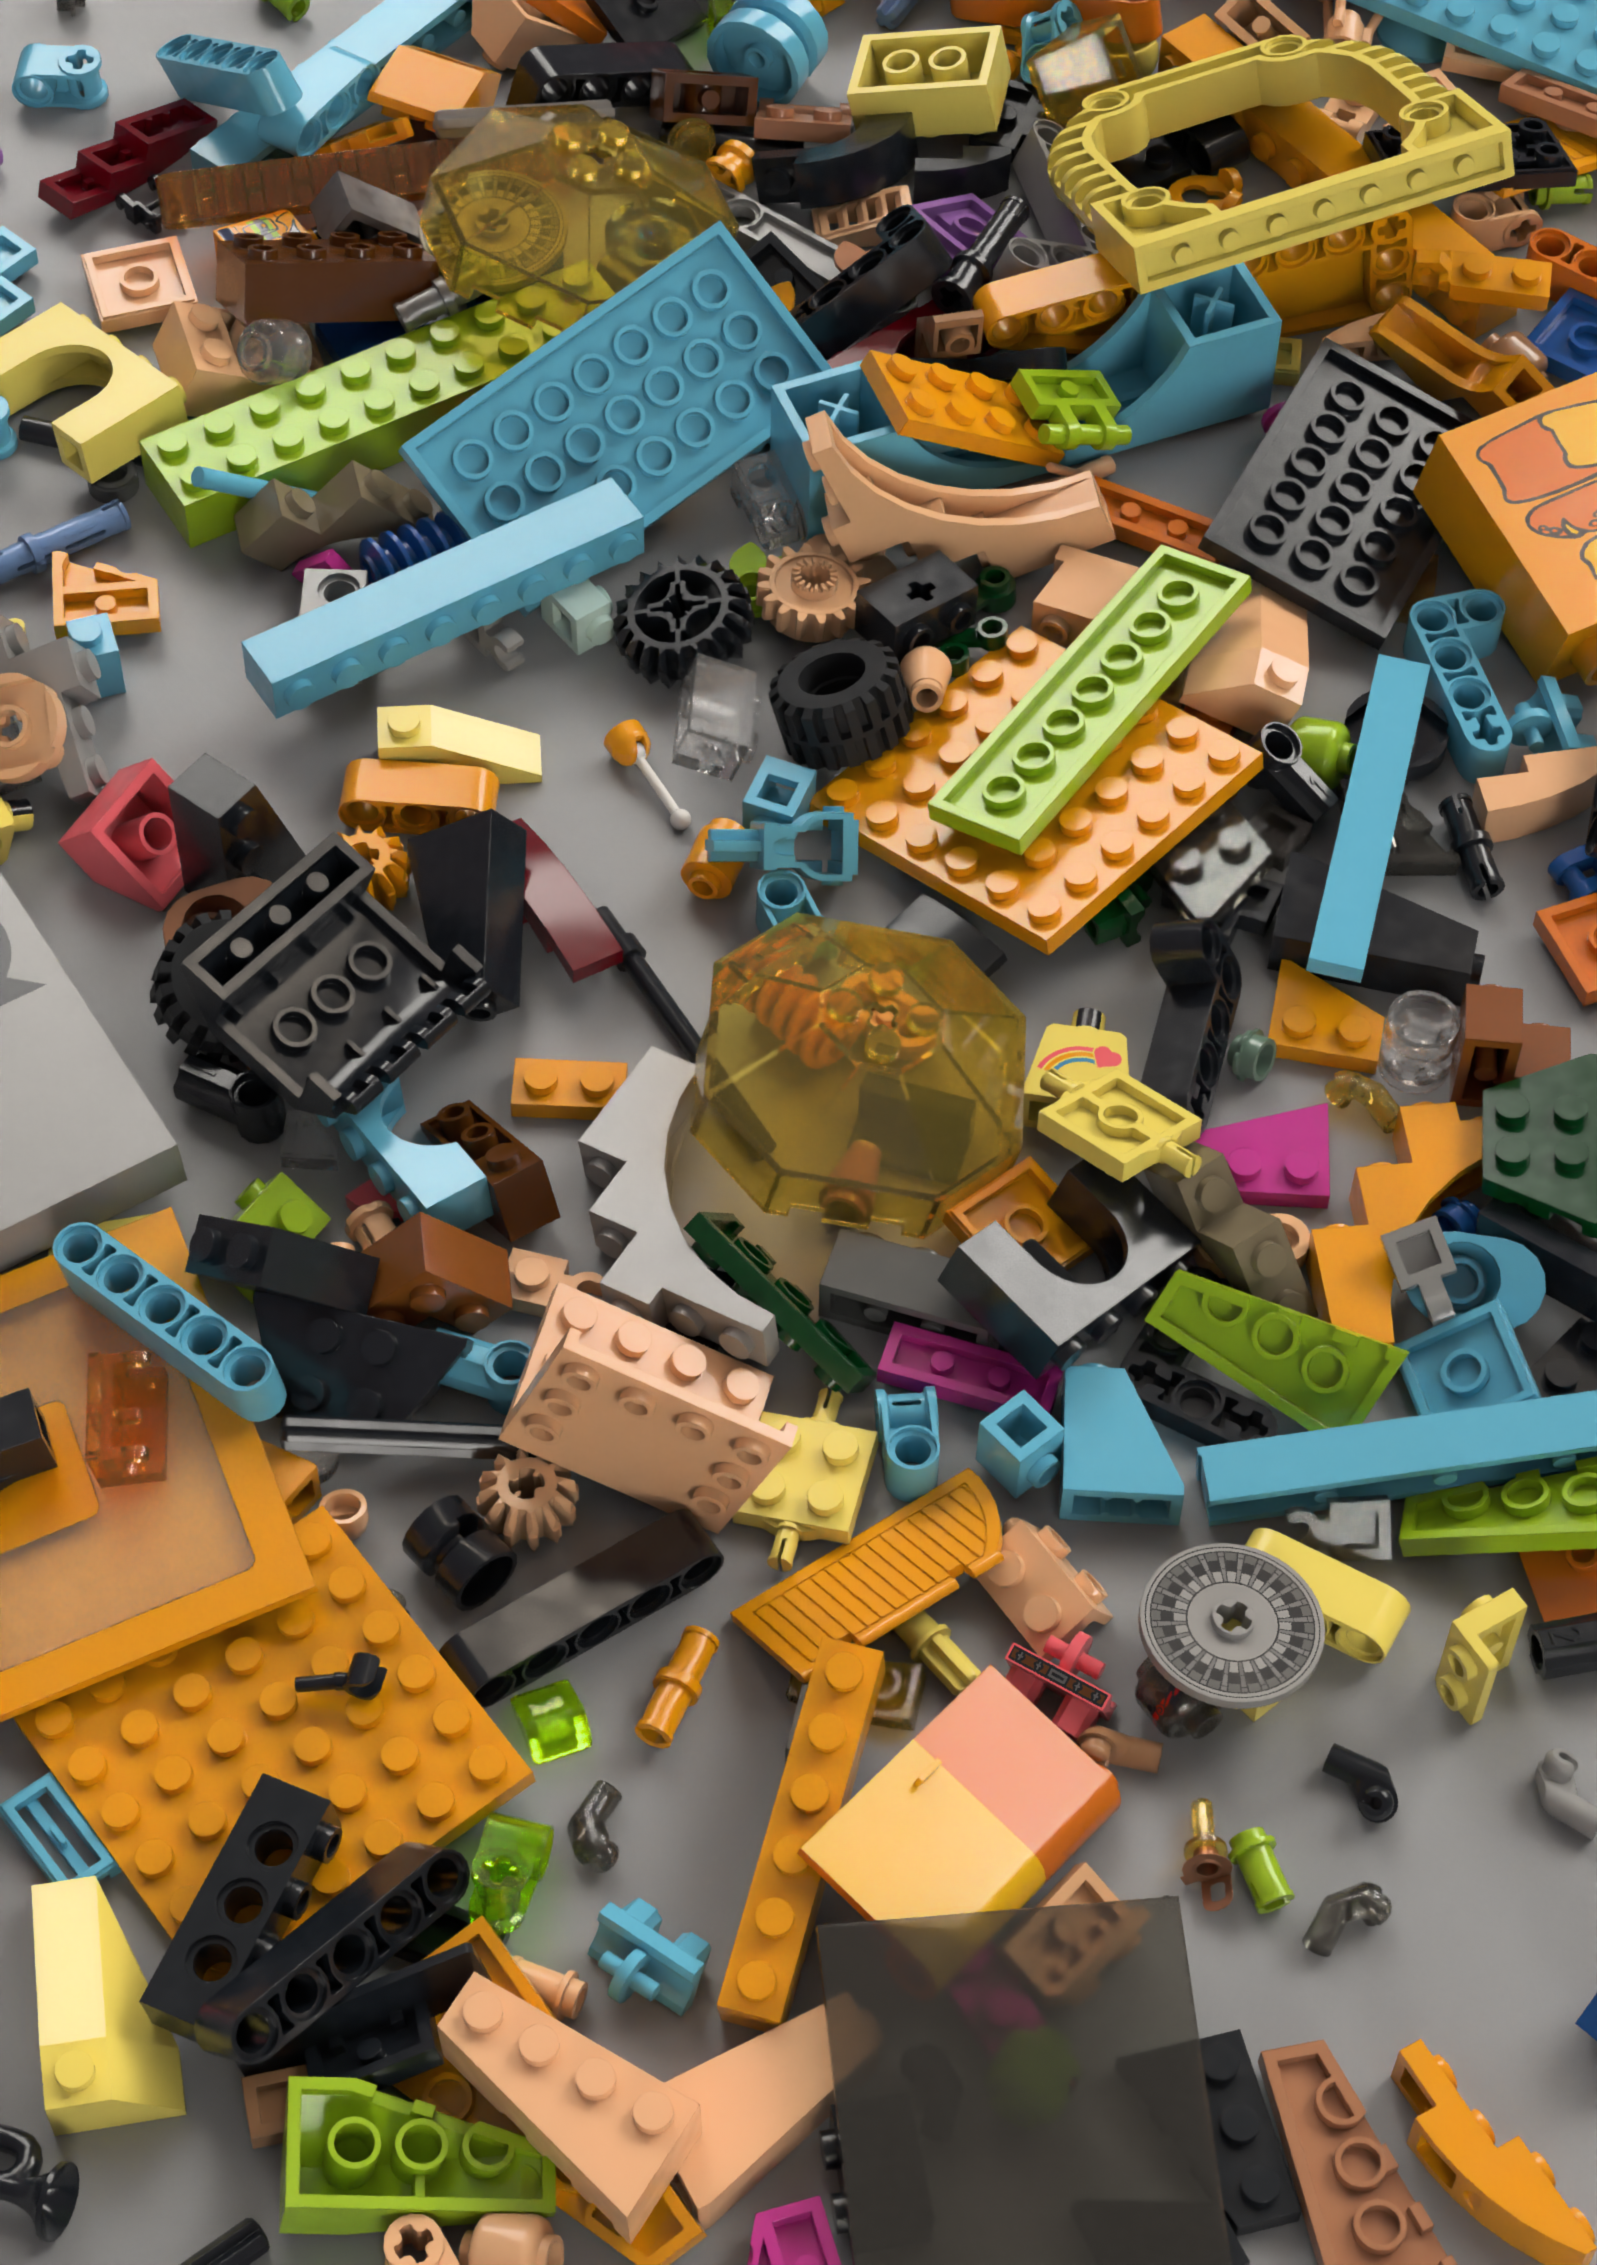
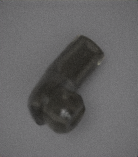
(588, 1828)

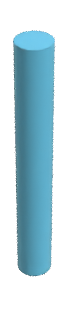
(230, 483)

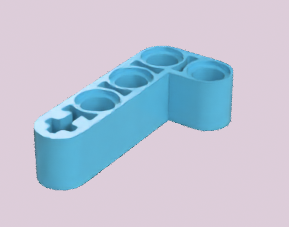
(1451, 637)

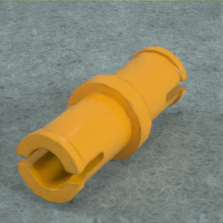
(677, 1686)

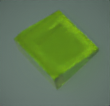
(552, 1721)

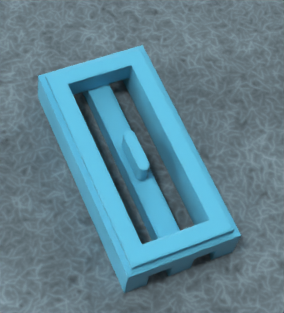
(28, 1798)

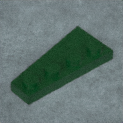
(751, 1266)

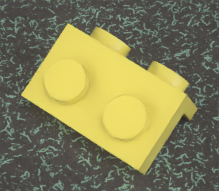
(1476, 1650)

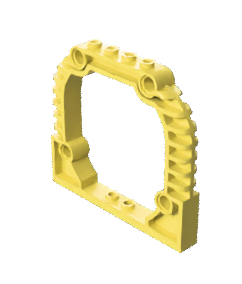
(1158, 242)

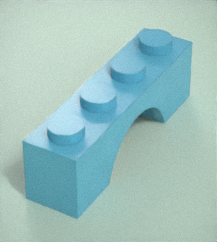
(419, 1177)

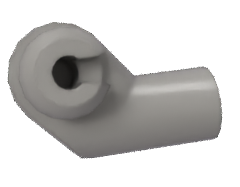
(1560, 1795)

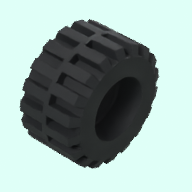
(841, 703)
(173, 997)

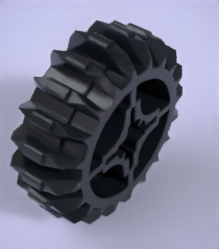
(682, 614)

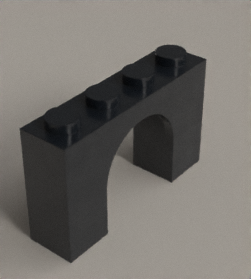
(1049, 1318)

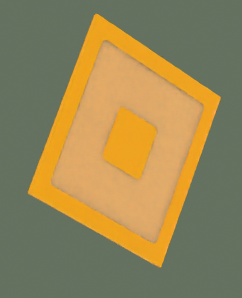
(135, 1568)

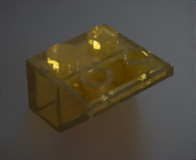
(1082, 62)

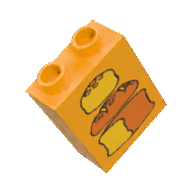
(1522, 521)

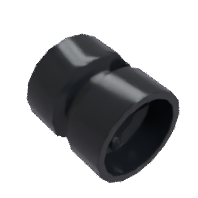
(463, 1556)

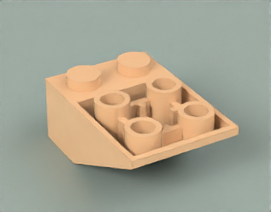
(200, 351)

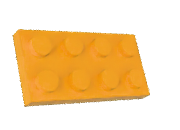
(956, 409)

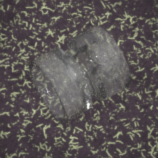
(1418, 1042)

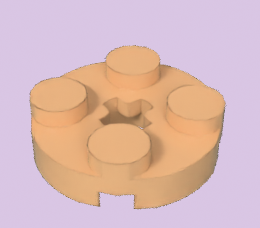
(42, 731)

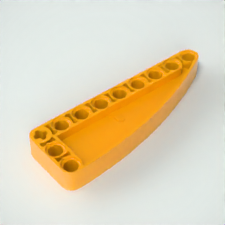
(1308, 285)

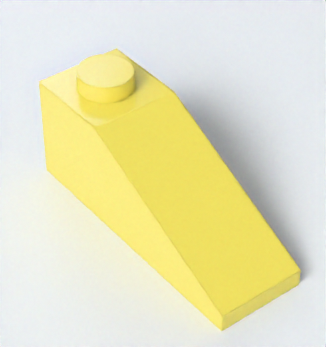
(456, 738)

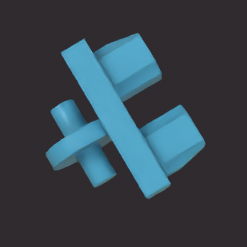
(1549, 720)
(646, 1961)

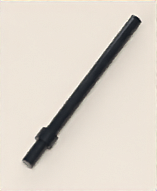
(652, 987)

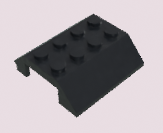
(328, 985)

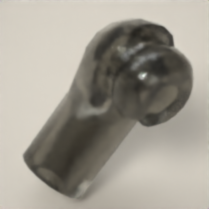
(1343, 1907)

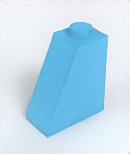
(1112, 1453)

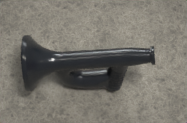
(45, 2198)

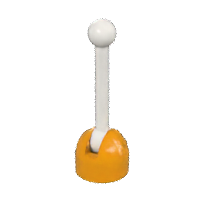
(630, 745)

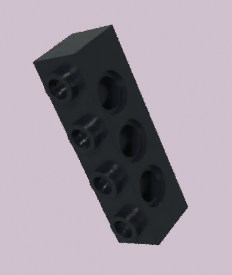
(272, 1820)

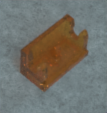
(126, 1419)

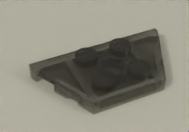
(1213, 865)

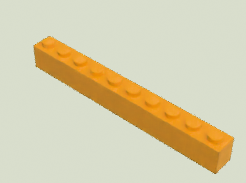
(1310, 146)

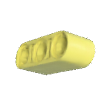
(1357, 1610)

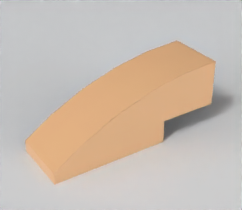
(1541, 795)

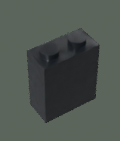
(281, 1263)

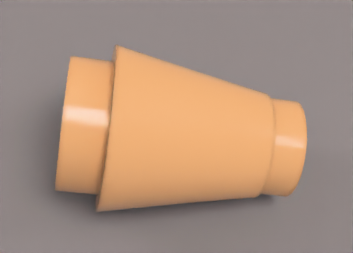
(926, 677)

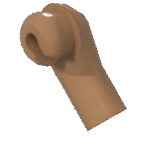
(1116, 1748)

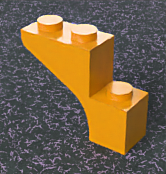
(1451, 364)

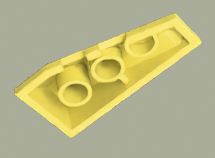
(95, 2040)

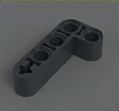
(593, 72)
(874, 284)
(1195, 1012)

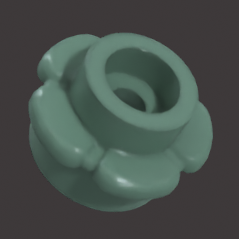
(1251, 1055)

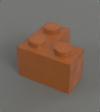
(1497, 1044)
(439, 1274)

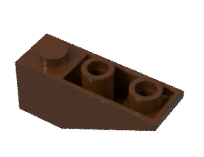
(514, 1173)

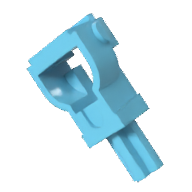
(772, 845)

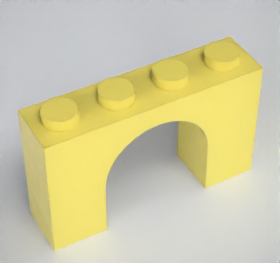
(69, 350)

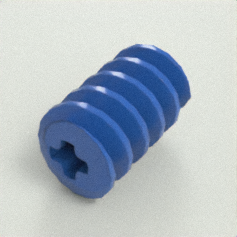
(409, 546)

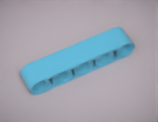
(229, 74)
(183, 1340)

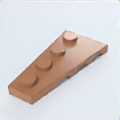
(1340, 2170)

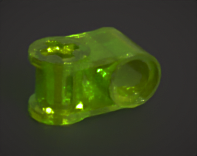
(507, 1869)

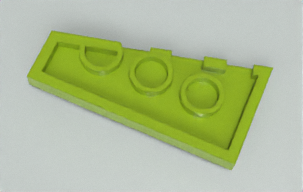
(1285, 1357)
(1516, 1517)

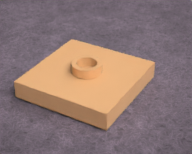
(137, 283)

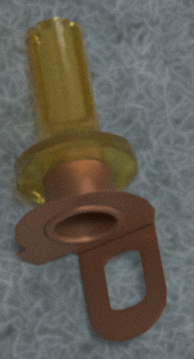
(1207, 1856)

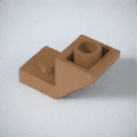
(949, 335)

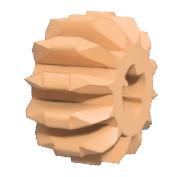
(514, 1516)

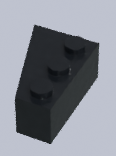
(227, 828)

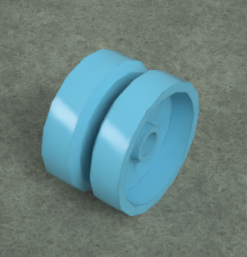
(770, 41)

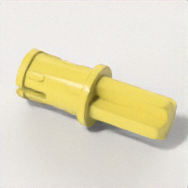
(933, 1647)

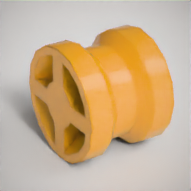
(733, 165)

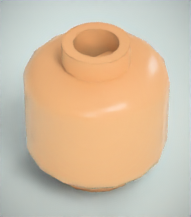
(511, 2241)

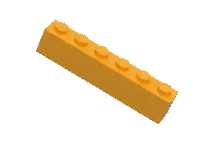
(812, 1790)

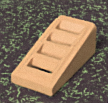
(865, 211)

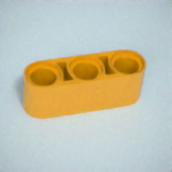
(413, 795)

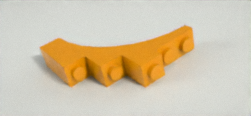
(1347, 1263)

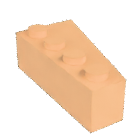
(575, 2101)

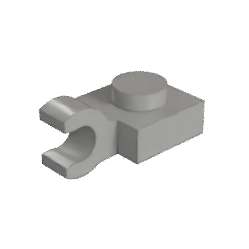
(1421, 1260)

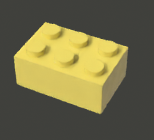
(943, 76)

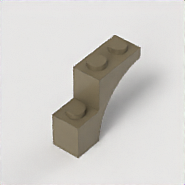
(356, 503)
(1239, 1238)

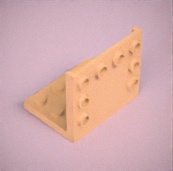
(644, 1410)

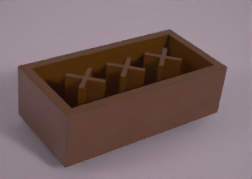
(320, 277)

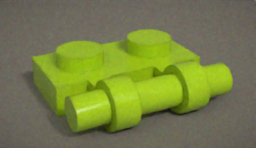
(1069, 397)

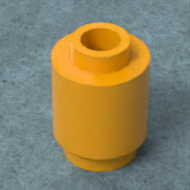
(707, 878)

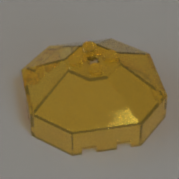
(551, 227)
(848, 1114)

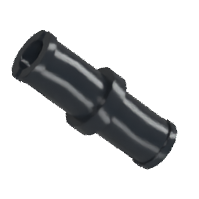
(1472, 846)

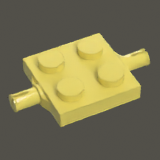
(1119, 1124)
(815, 1485)

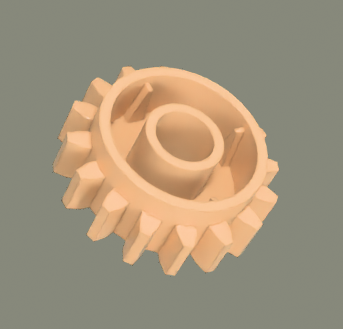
(810, 593)

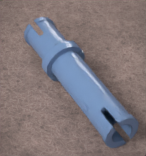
(35, 551)

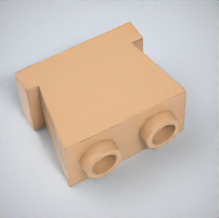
(1076, 593)

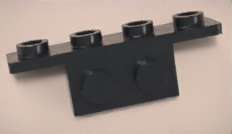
(384, 2026)

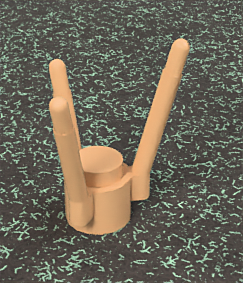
(1347, 24)

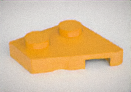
(1323, 1024)

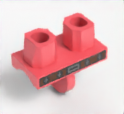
(1082, 1701)

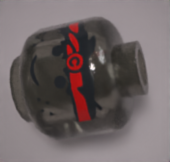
(1170, 1708)

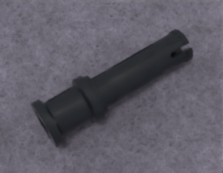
(974, 265)

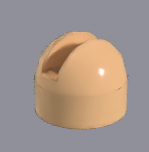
(348, 1510)

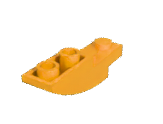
(1500, 2186)

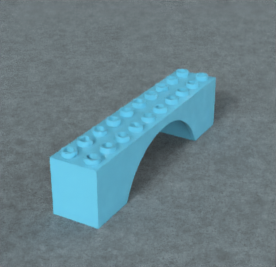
(1171, 359)

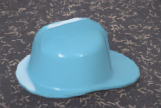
(1488, 1271)

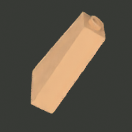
(753, 2111)

